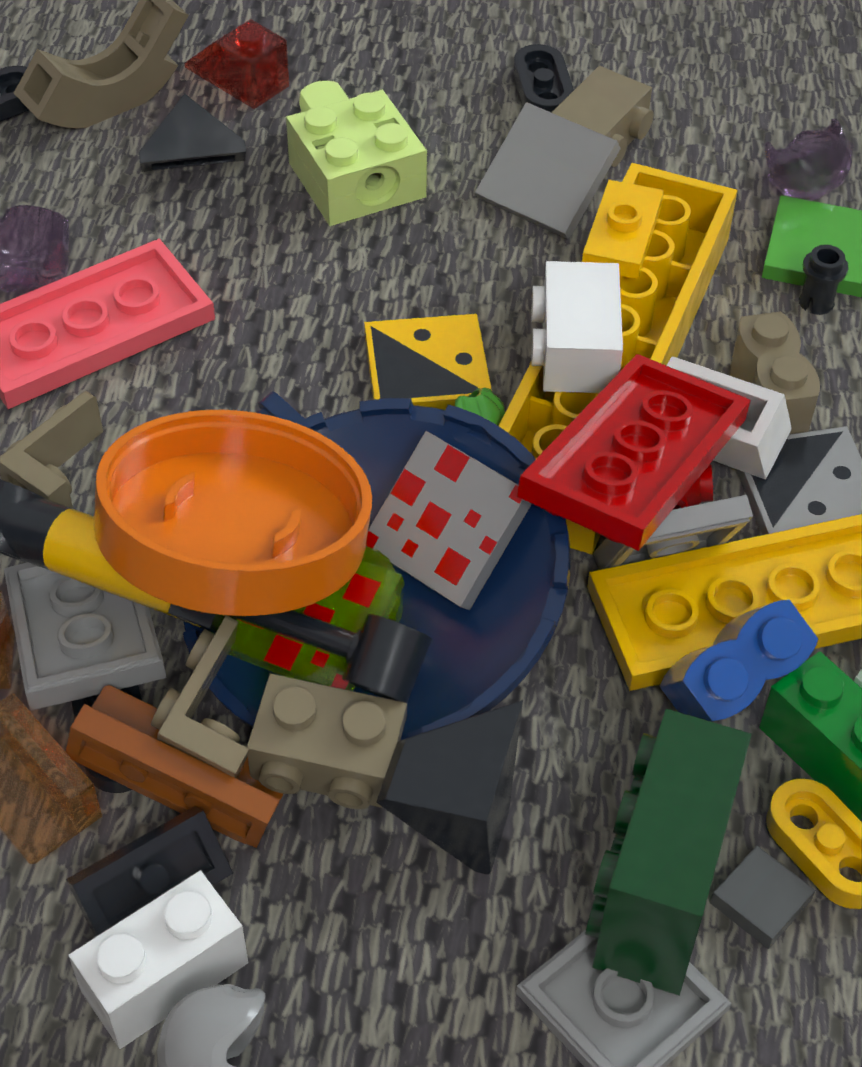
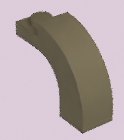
(112, 81)

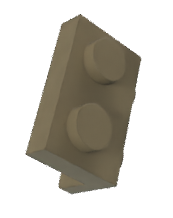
(324, 741)

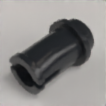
(823, 272)

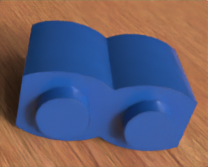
(745, 654)

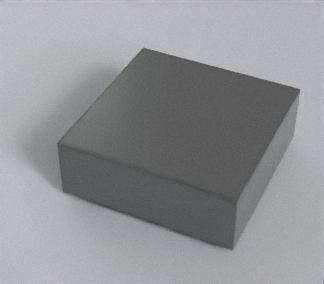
(762, 896)

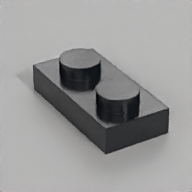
(148, 869)

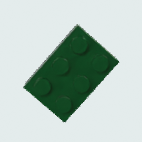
(666, 850)

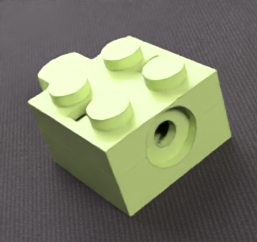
(354, 152)

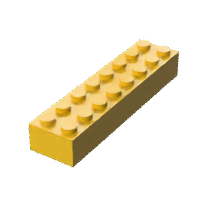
(654, 308)

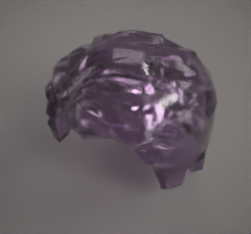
(811, 163)
(32, 248)

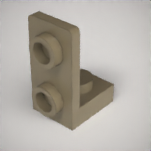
(36, 458)
(210, 739)

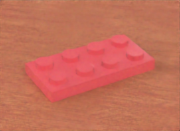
(95, 320)

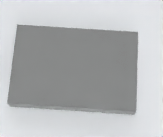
(77, 637)

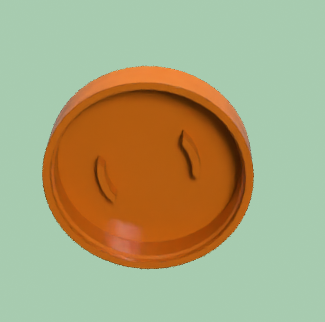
(231, 512)

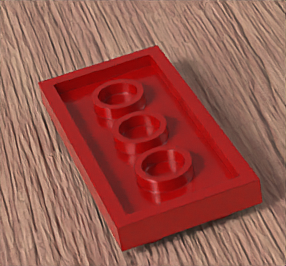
(634, 451)

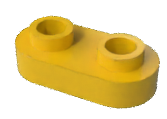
(827, 846)

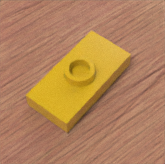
(624, 227)

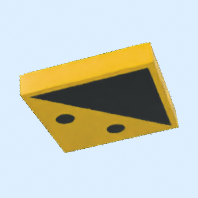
(426, 359)

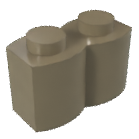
(770, 357)

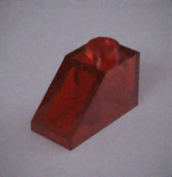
(245, 64)

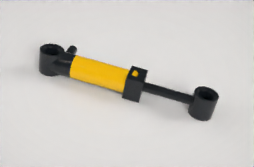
(379, 656)

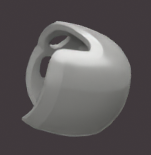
(210, 1026)

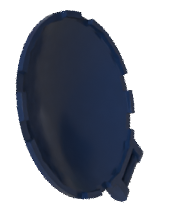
(473, 652)

